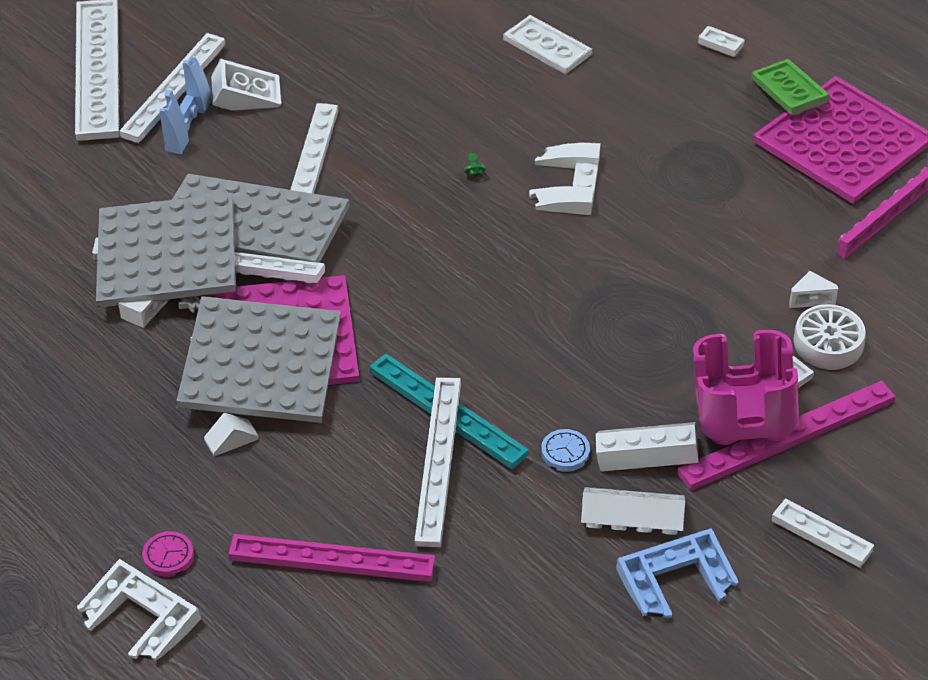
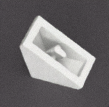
(813, 291)
(229, 434)

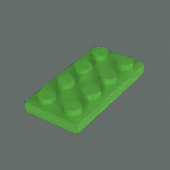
(790, 87)

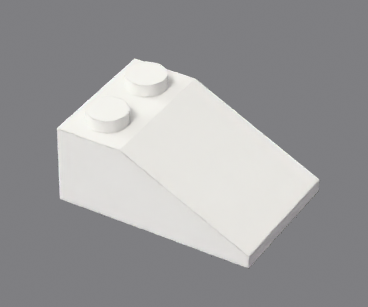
(244, 87)

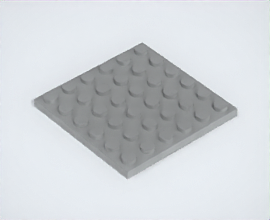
(166, 250)
(259, 359)

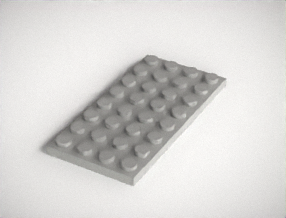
(274, 219)

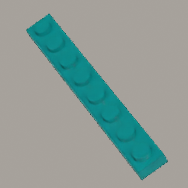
(467, 424)

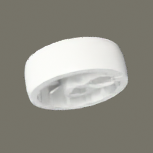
(832, 330)

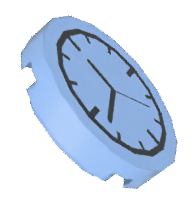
(565, 450)

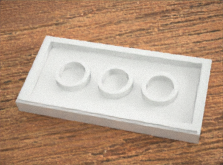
(547, 44)

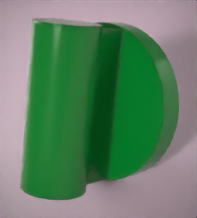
(475, 168)

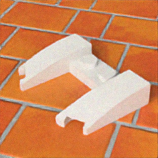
(575, 198)
(125, 582)

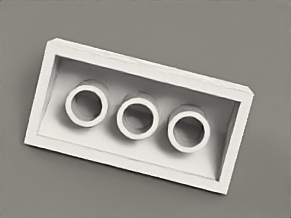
(647, 446)
(633, 509)

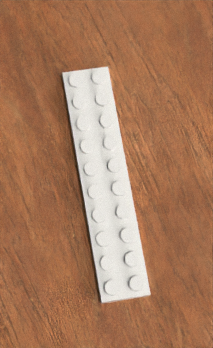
(97, 70)

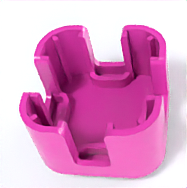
(746, 399)

